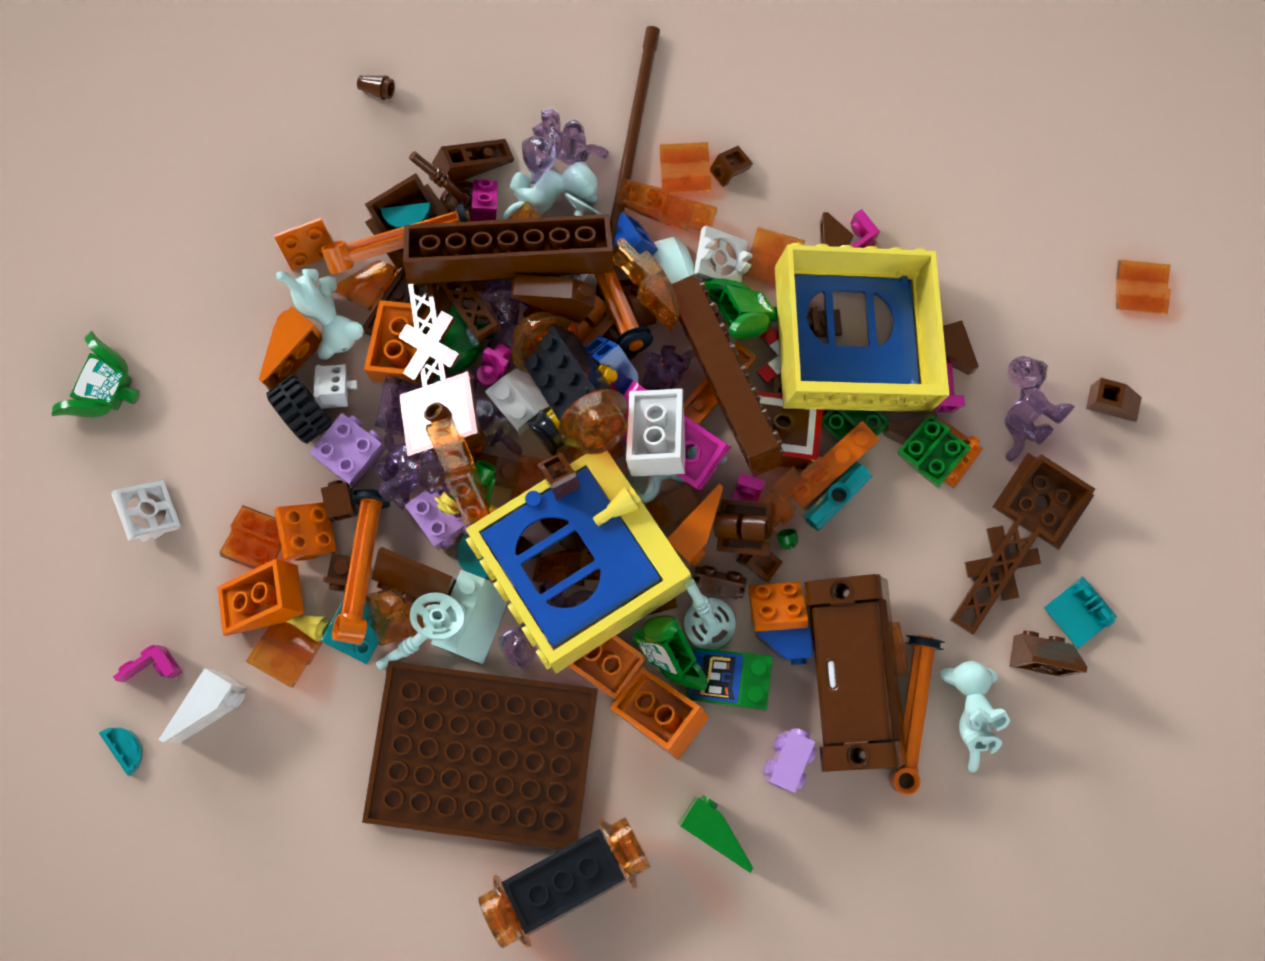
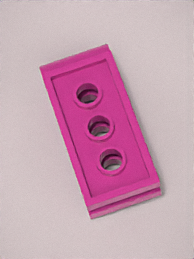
(710, 448)

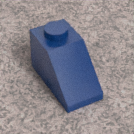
(634, 234)
(789, 644)

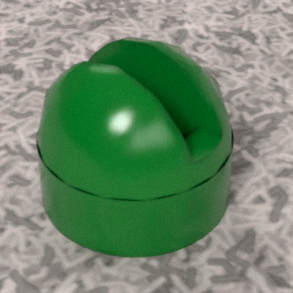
(787, 538)

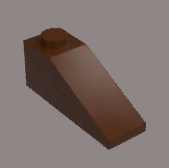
(472, 159)
(556, 295)

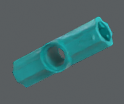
(848, 486)

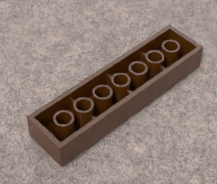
(507, 248)
(727, 377)

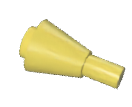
(623, 503)
(311, 625)

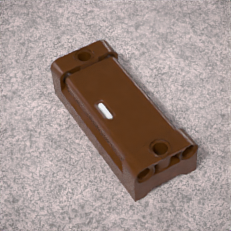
(856, 673)

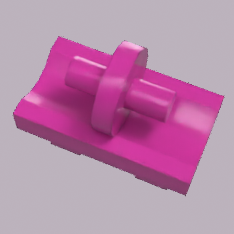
(494, 365)

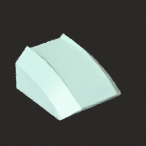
(674, 259)

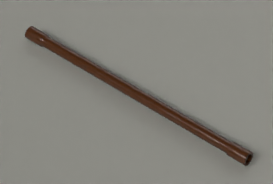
(649, 48)

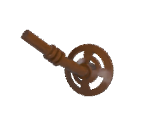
(442, 180)

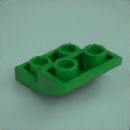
(841, 422)
(933, 450)

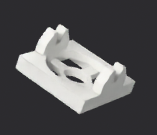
(704, 253)
(132, 530)

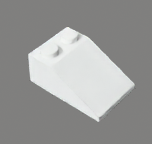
(517, 399)
(656, 433)
(207, 701)

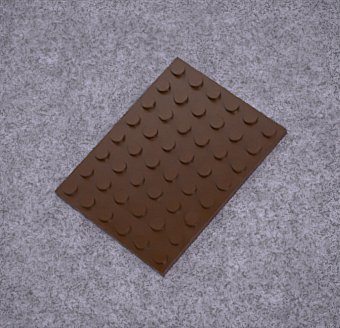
(480, 756)

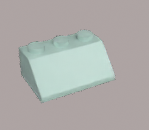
(482, 616)

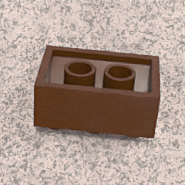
(409, 576)

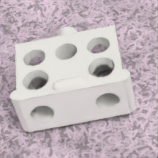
(332, 386)

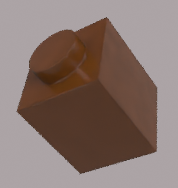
(338, 501)

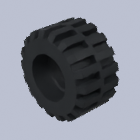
(298, 409)

